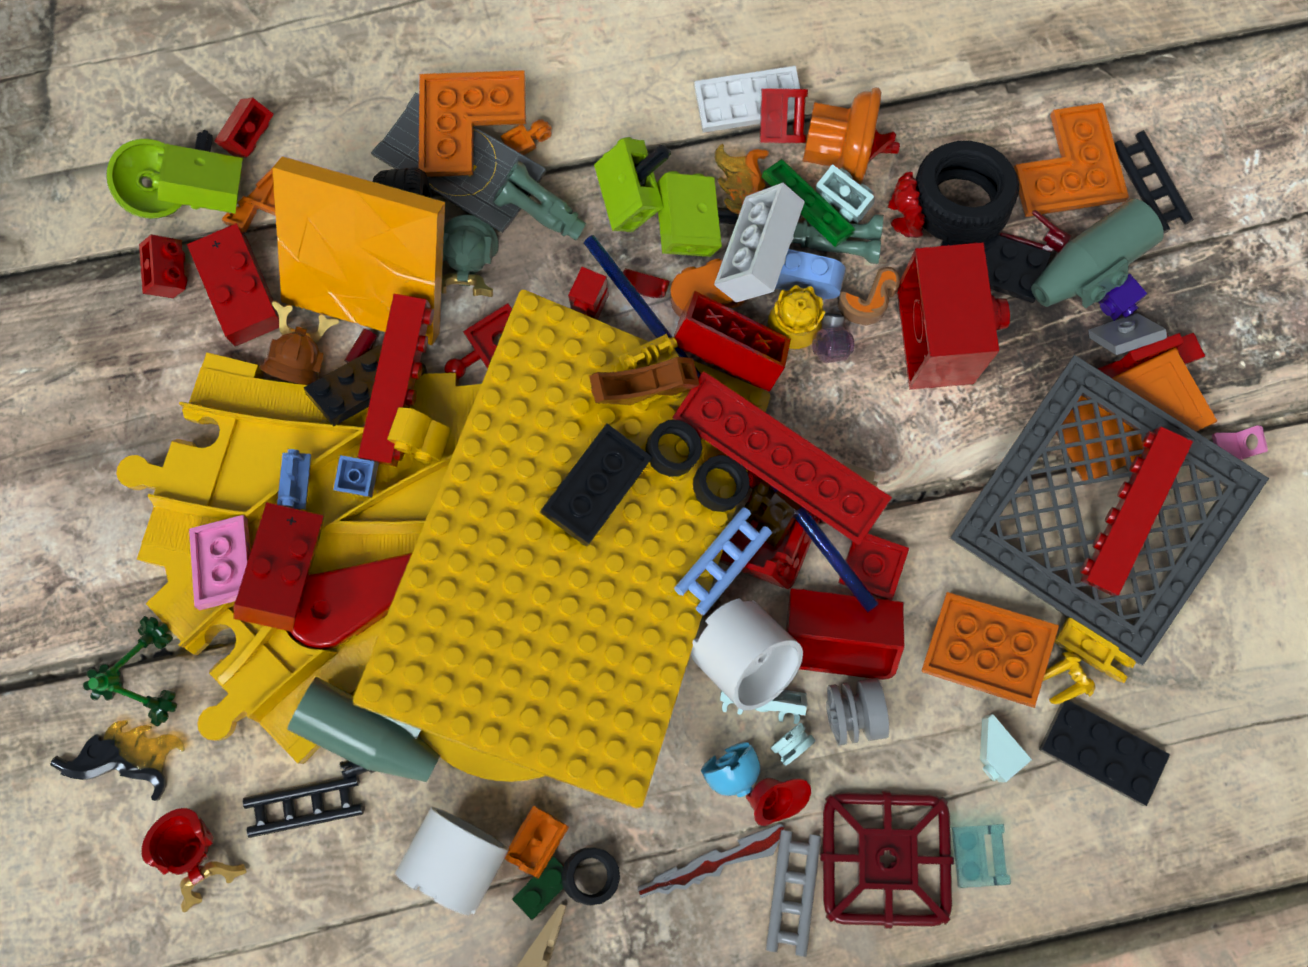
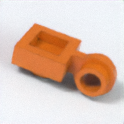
(522, 140)

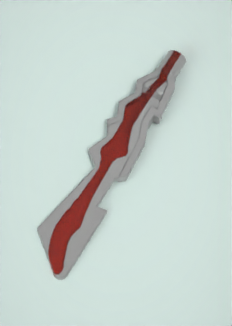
(711, 864)

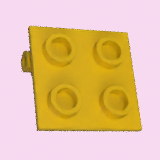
(650, 354)

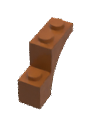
(642, 383)

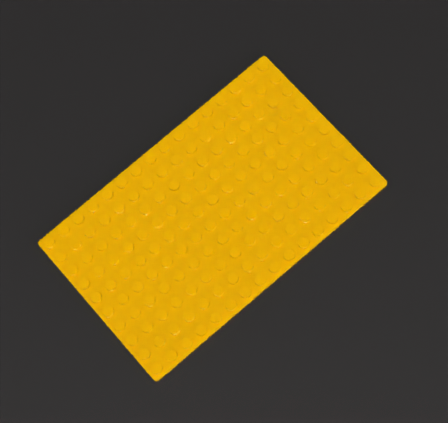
(514, 625)

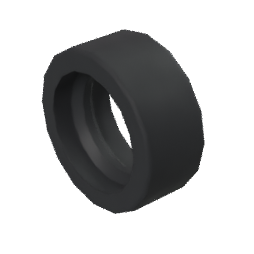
(686, 433)
(704, 494)
(612, 882)

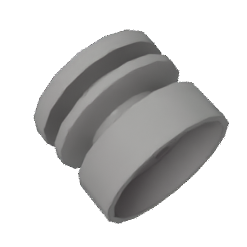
(859, 711)

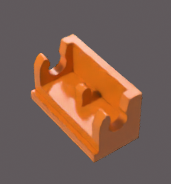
(536, 842)

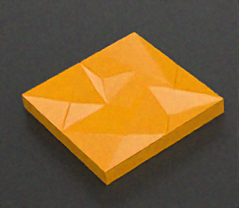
(355, 244)

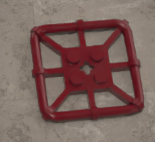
(873, 873)

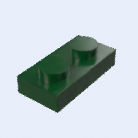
(540, 891)

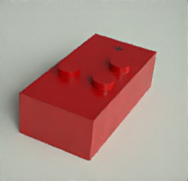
(234, 284)
(278, 567)

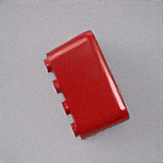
(843, 636)

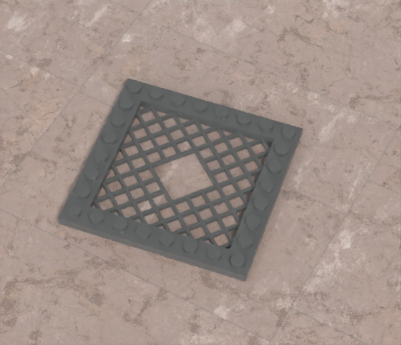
(1140, 638)

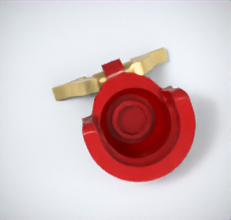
(180, 846)

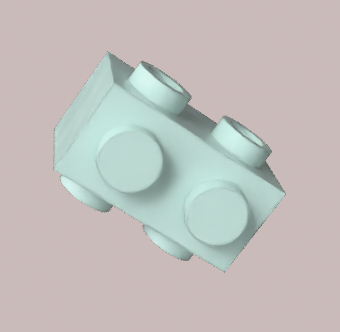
(845, 194)

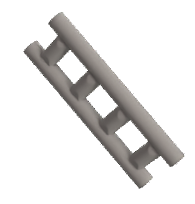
(780, 905)

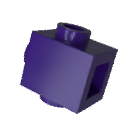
(1123, 299)

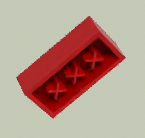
(732, 341)

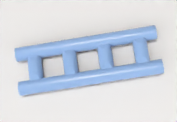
(706, 561)

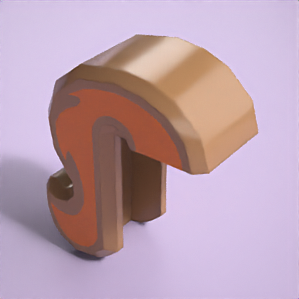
(874, 308)

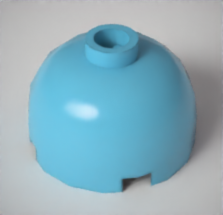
(734, 771)

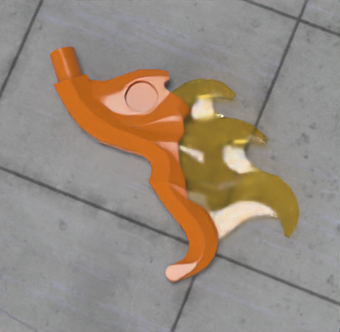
(742, 176)

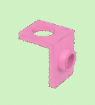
(1236, 442)

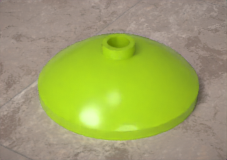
(124, 178)

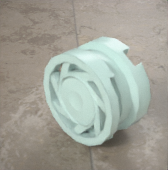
(793, 744)

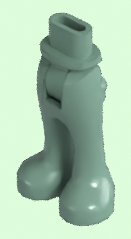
(551, 213)
(811, 238)

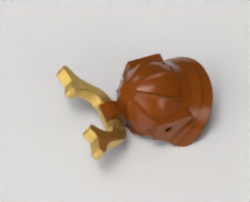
(295, 353)

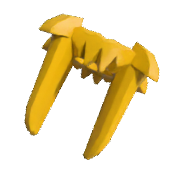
(1083, 684)

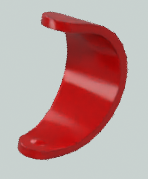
(647, 284)

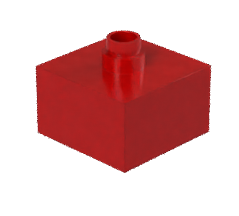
(949, 316)

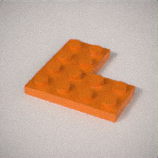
(455, 104)
(1084, 174)

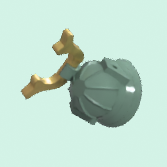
(467, 248)

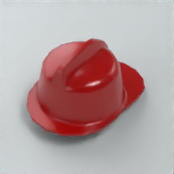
(778, 800)

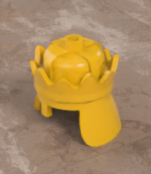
(797, 316)

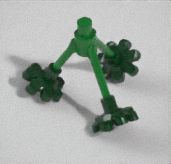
(107, 680)

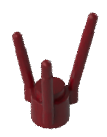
(1054, 238)

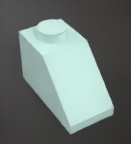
(1000, 751)

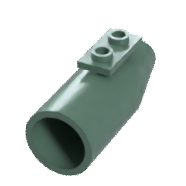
(1100, 256)
(359, 735)

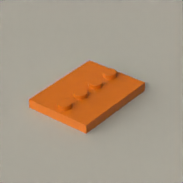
(990, 649)

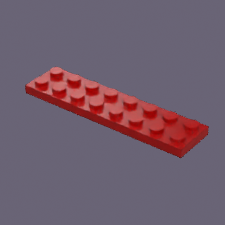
(783, 458)

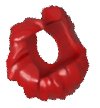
(906, 201)

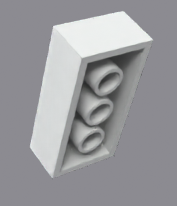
(759, 243)

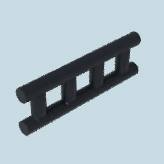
(1155, 166)
(287, 798)

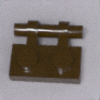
(778, 516)

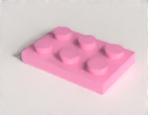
(218, 560)

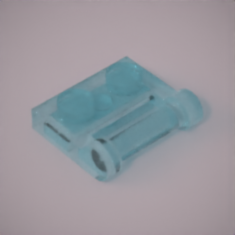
(971, 856)

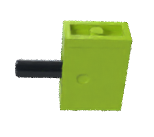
(198, 176)
(630, 183)
(691, 215)

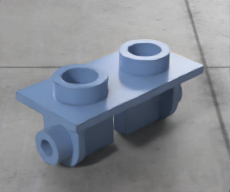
(294, 479)

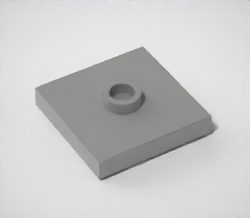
(1127, 334)

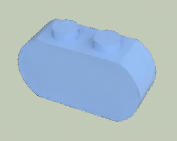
(812, 270)

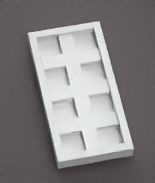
(737, 98)

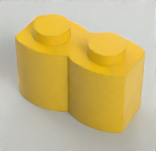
(418, 434)

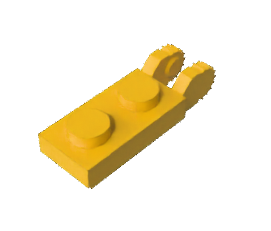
(1092, 649)

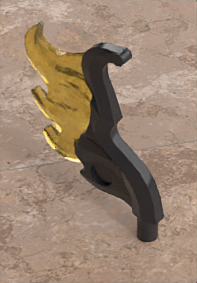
(127, 752)

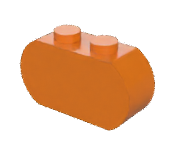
(701, 281)

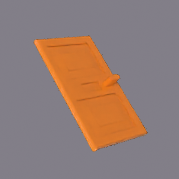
(1161, 382)

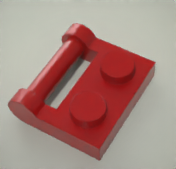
(774, 115)

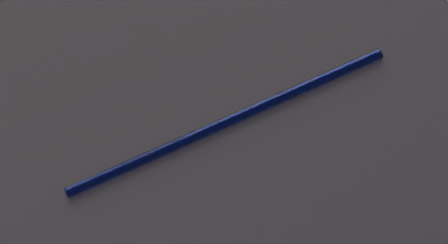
(658, 329)

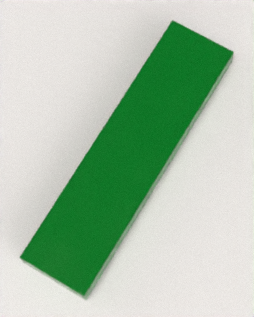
(815, 208)

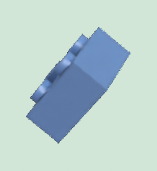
(356, 476)

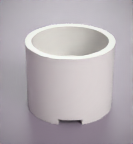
(747, 654)
(451, 861)

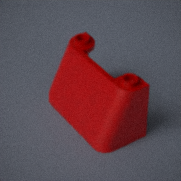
(772, 565)

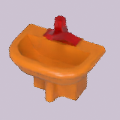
(848, 135)

